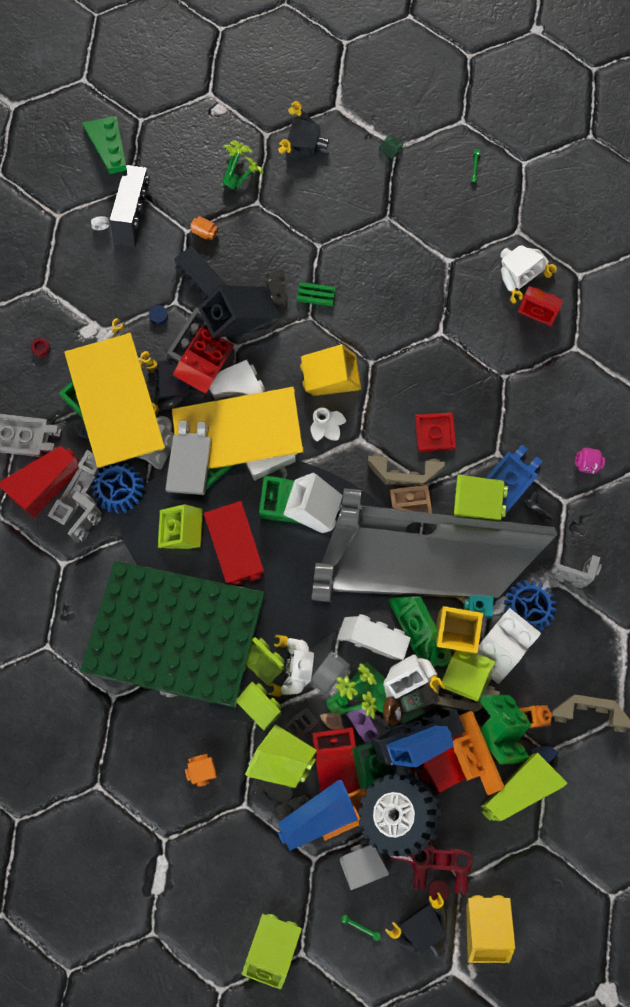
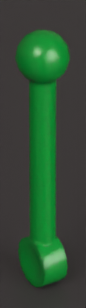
(476, 153)
(375, 935)

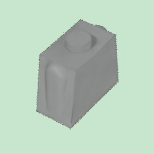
(363, 865)

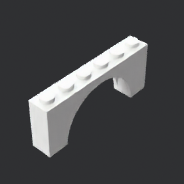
(241, 381)

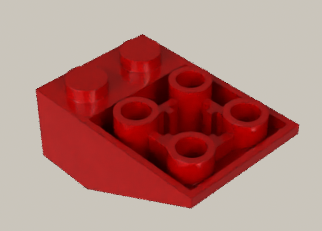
(203, 360)
(336, 758)

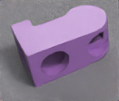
(362, 725)

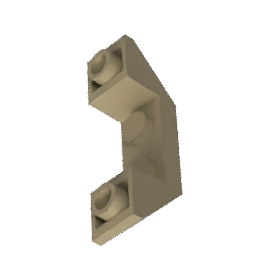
(394, 477)
(464, 704)
(617, 717)

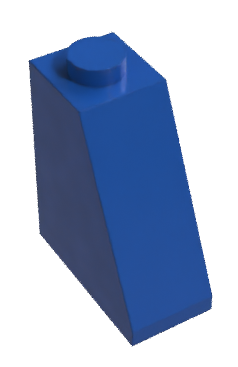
(420, 747)

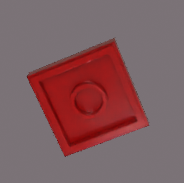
(435, 432)

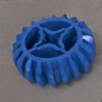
(121, 473)
(537, 610)

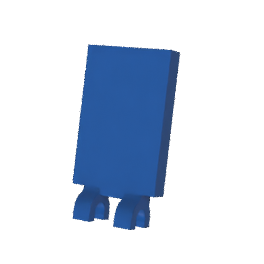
(515, 474)

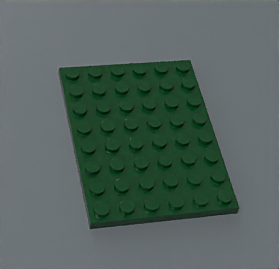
(173, 633)

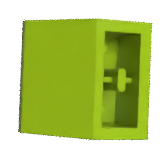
(258, 706)

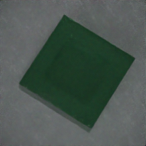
(391, 146)

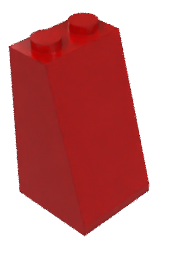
(41, 480)
(234, 544)
(443, 770)

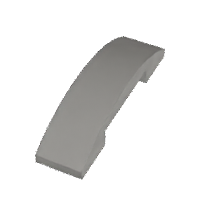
(81, 482)

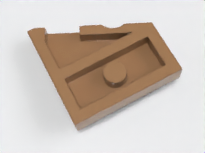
(411, 499)

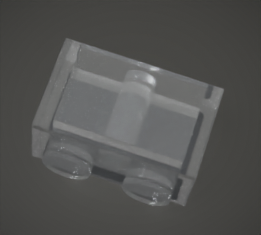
(326, 675)

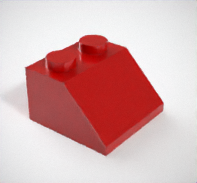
(540, 305)

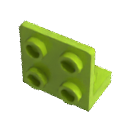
(263, 662)

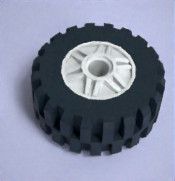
(399, 815)

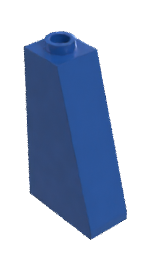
(318, 817)

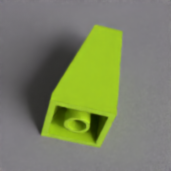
(522, 788)

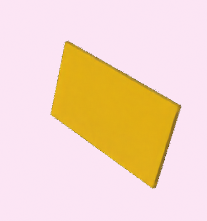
(114, 400)
(247, 426)

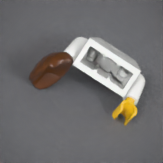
(404, 678)

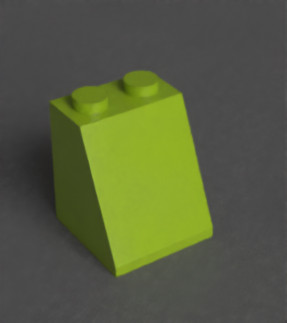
(480, 498)
(282, 759)
(272, 951)

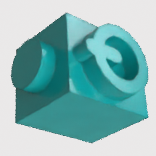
(480, 604)

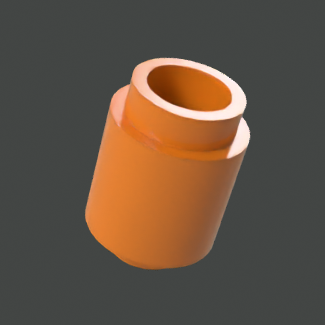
(204, 228)

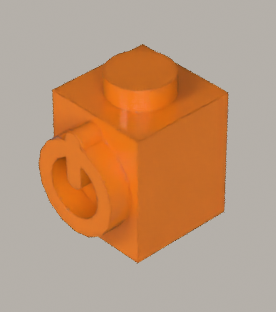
(538, 715)
(200, 770)

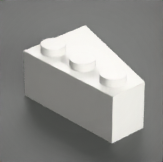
(374, 636)

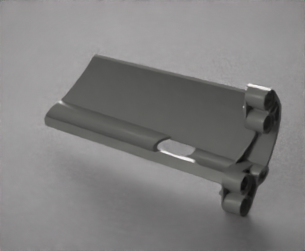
(457, 560)

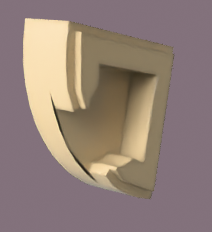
(332, 720)

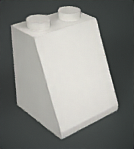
(313, 503)

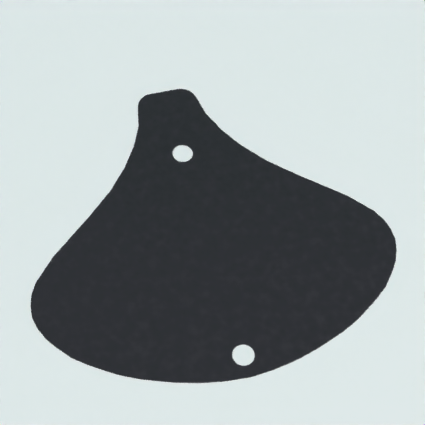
(285, 551)

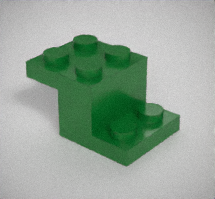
(504, 729)

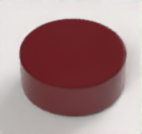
(40, 347)
(438, 886)

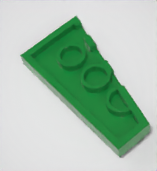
(107, 141)
(378, 692)

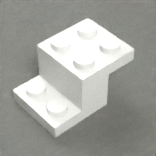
(507, 643)

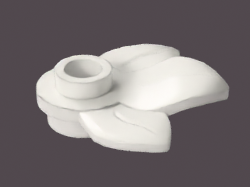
(329, 426)

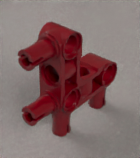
(439, 860)

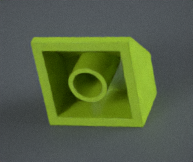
(180, 527)
(468, 674)

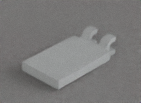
(26, 435)
(189, 460)

